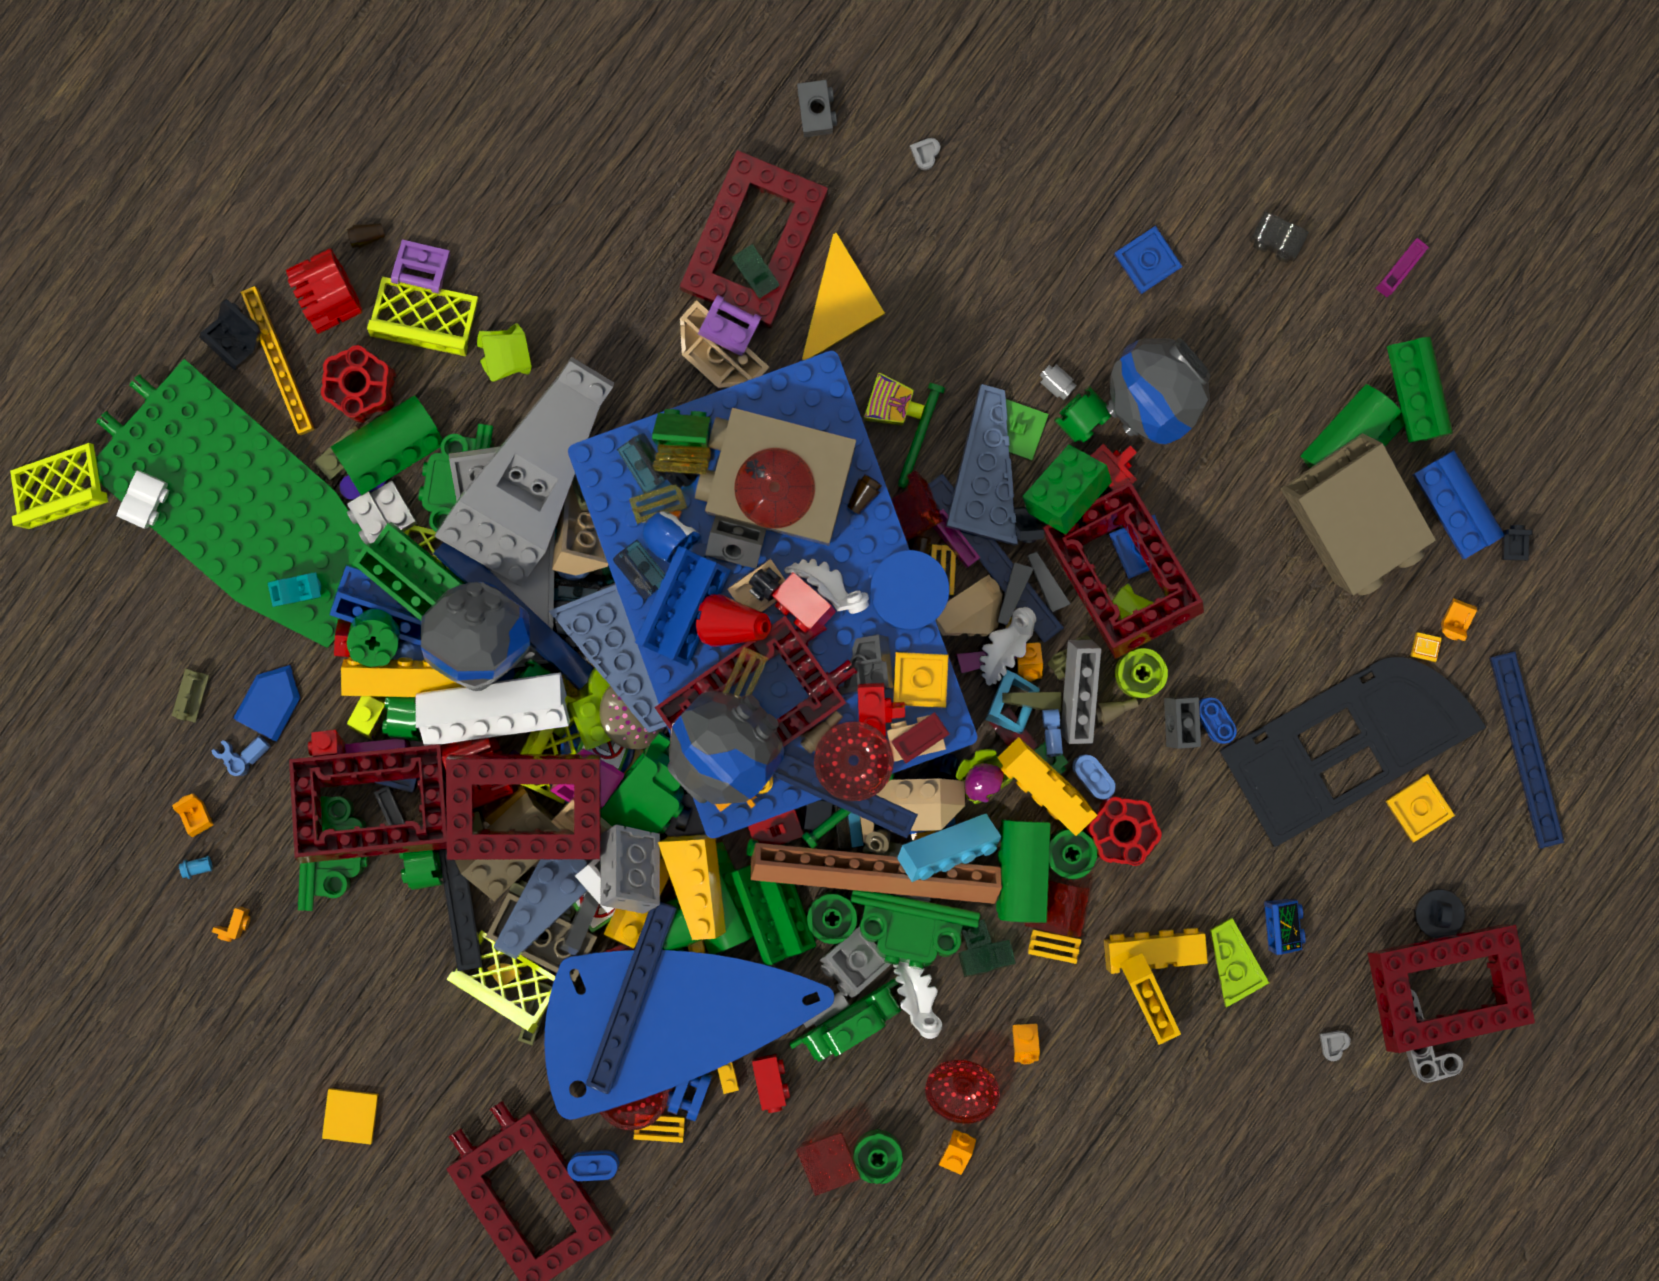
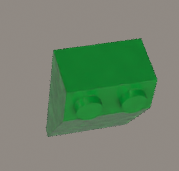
(682, 429)

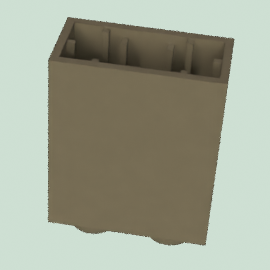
(747, 433)
(1359, 515)

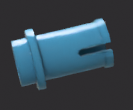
(195, 867)

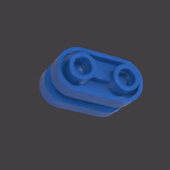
(1216, 721)
(676, 1100)
(593, 1165)

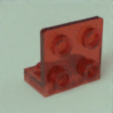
(916, 507)
(1064, 909)
(827, 1163)

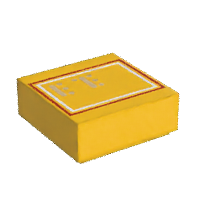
(1426, 647)

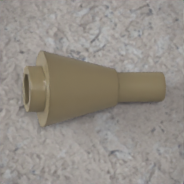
(1109, 711)
(812, 737)
(878, 840)

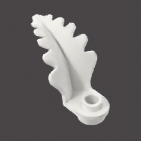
(830, 585)
(1007, 644)
(918, 999)

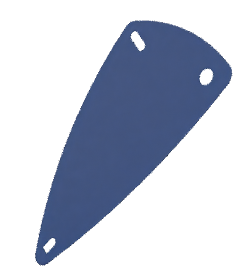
(692, 1021)

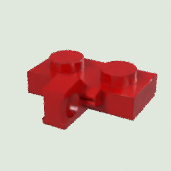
(1117, 465)
(877, 709)

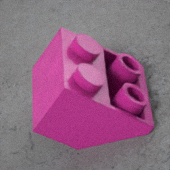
(609, 781)

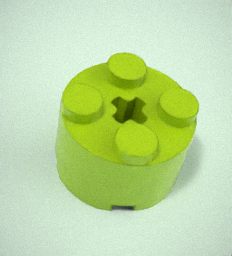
(1152, 664)

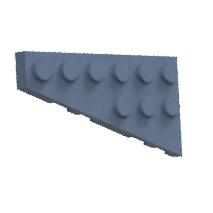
(984, 481)
(606, 639)
(545, 898)

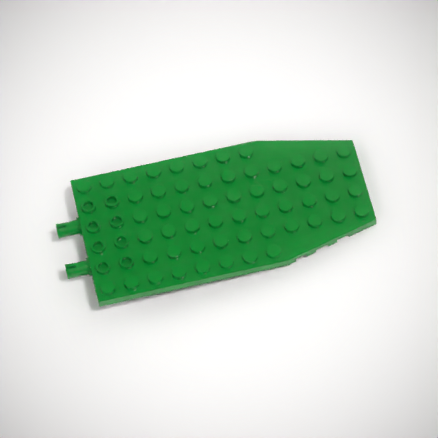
(234, 498)

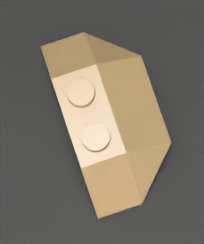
(712, 360)
(932, 799)

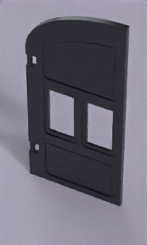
(1402, 716)

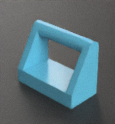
(994, 712)

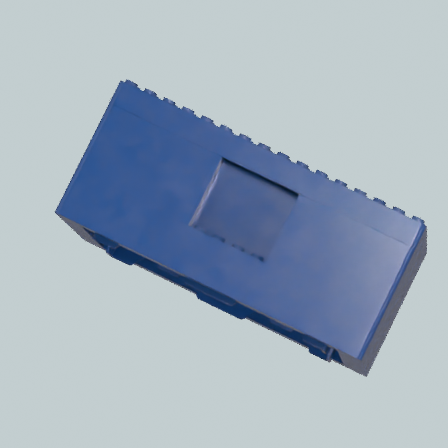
(816, 397)

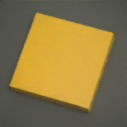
(921, 679)
(1420, 808)
(350, 1116)

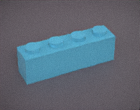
(949, 848)

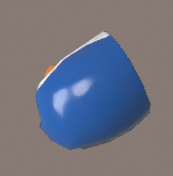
(665, 533)

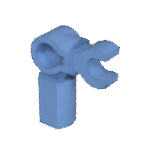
(1053, 740)
(240, 765)

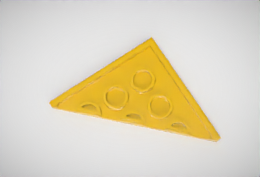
(842, 302)

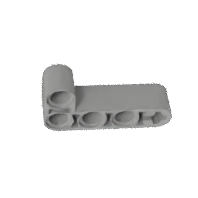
(1427, 1056)

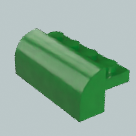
(1419, 389)
(1366, 413)
(388, 445)
(405, 570)
(1024, 871)
(774, 917)
(736, 921)

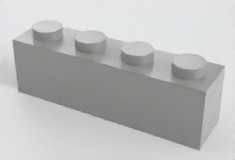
(1080, 691)

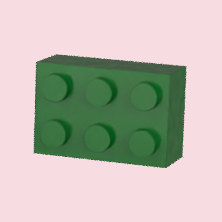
(1067, 489)

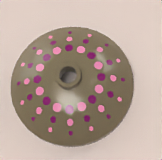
(621, 723)

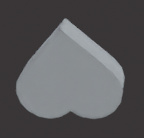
(925, 153)
(1334, 1043)

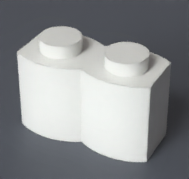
(143, 499)

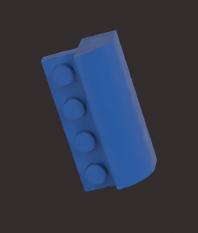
(1458, 504)
(359, 593)
(673, 614)

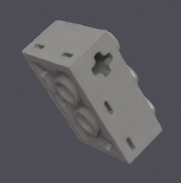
(630, 869)

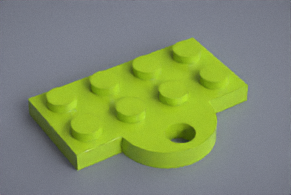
(587, 712)

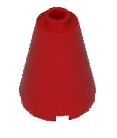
(730, 622)

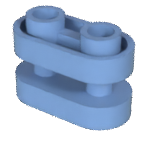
(1093, 776)

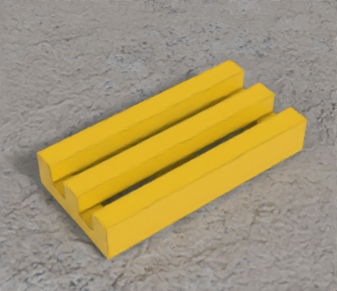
(944, 548)
(1075, 950)
(667, 1138)

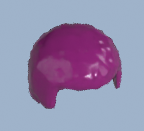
(982, 781)

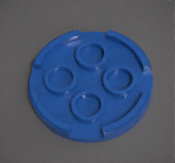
(909, 589)

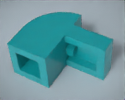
(294, 589)

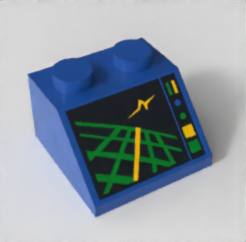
(1284, 926)

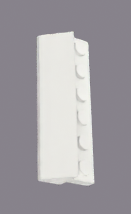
(496, 711)

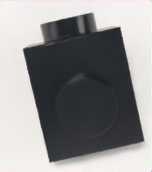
(1027, 526)
(1516, 543)

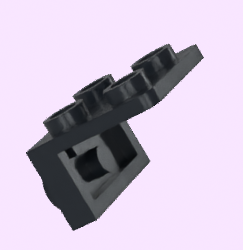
(232, 335)

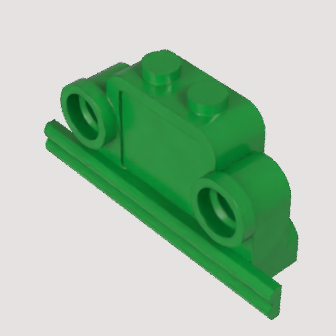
(438, 491)
(646, 793)
(331, 876)
(911, 928)
(851, 1024)

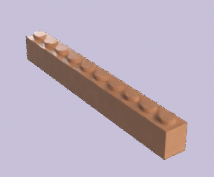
(870, 874)

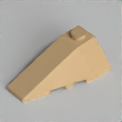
(576, 541)
(972, 610)

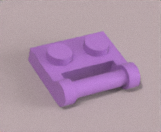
(423, 259)
(725, 331)

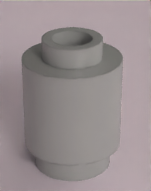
(1057, 381)

